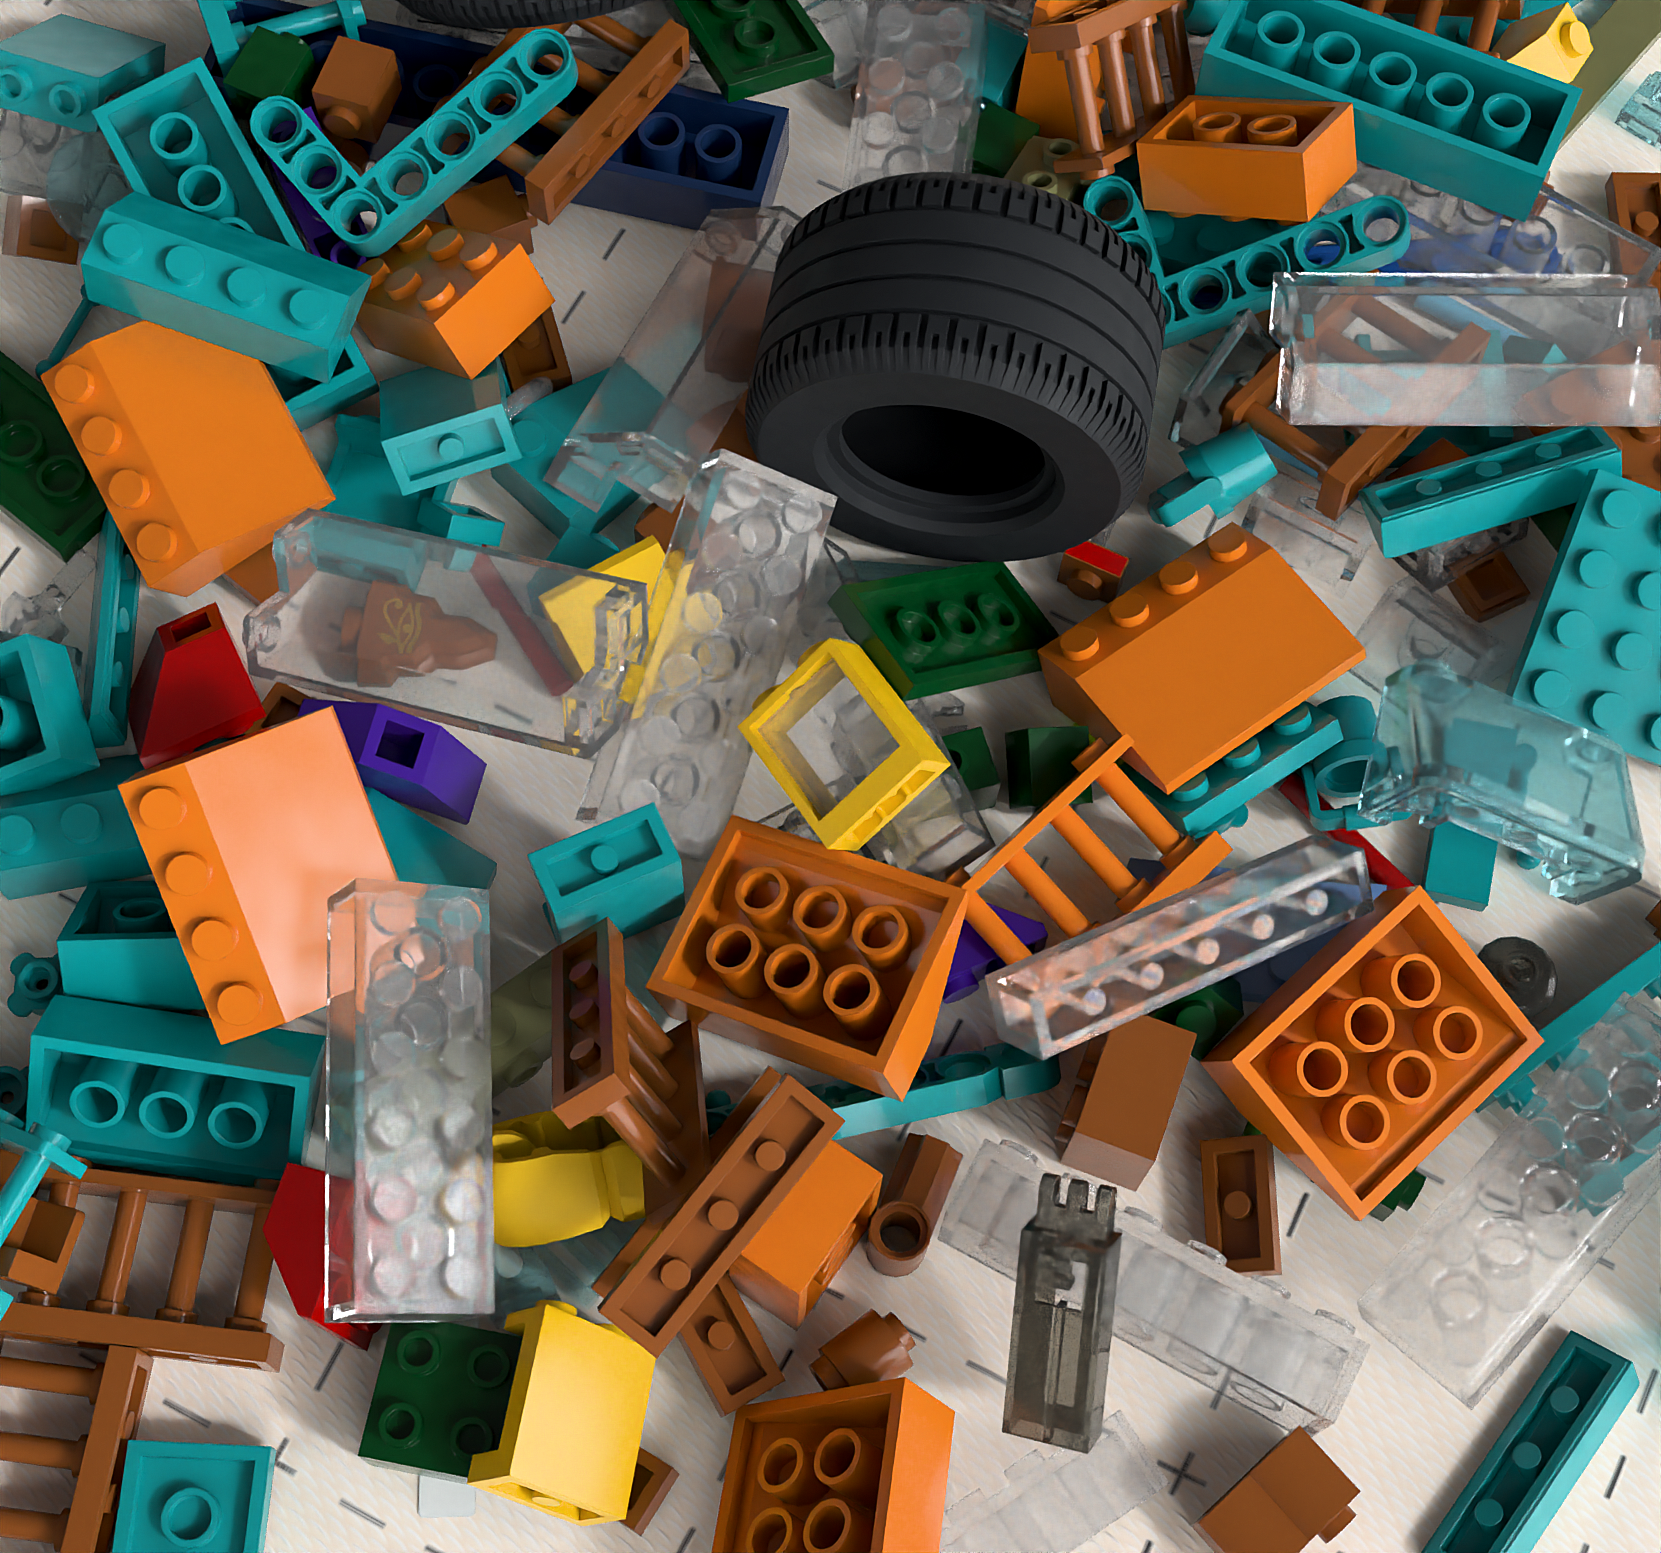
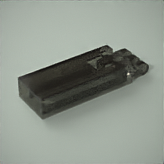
(1055, 1350)

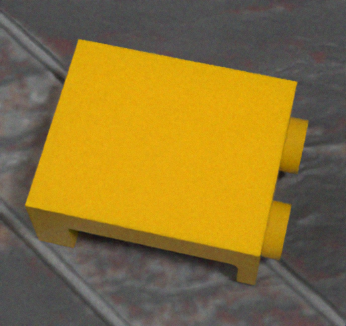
(569, 1417)

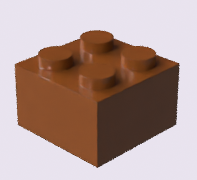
(1130, 1092)

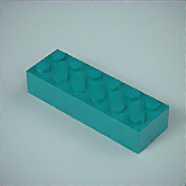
(1416, 98)
(189, 151)

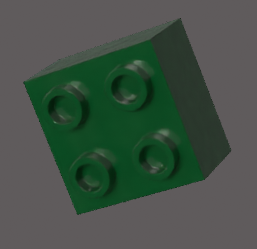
(439, 1398)

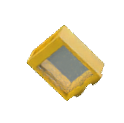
(842, 744)

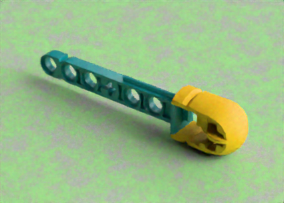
(571, 1180)

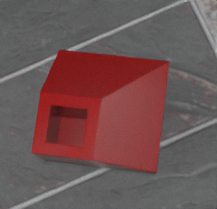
(191, 688)
(298, 1245)

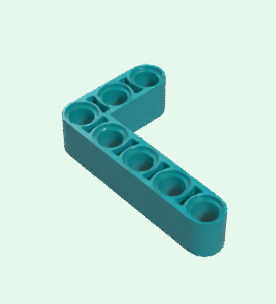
(422, 149)
(1234, 269)

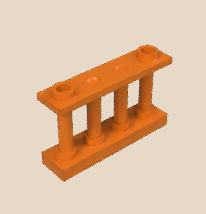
(1185, 859)

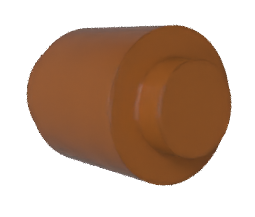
(864, 1353)

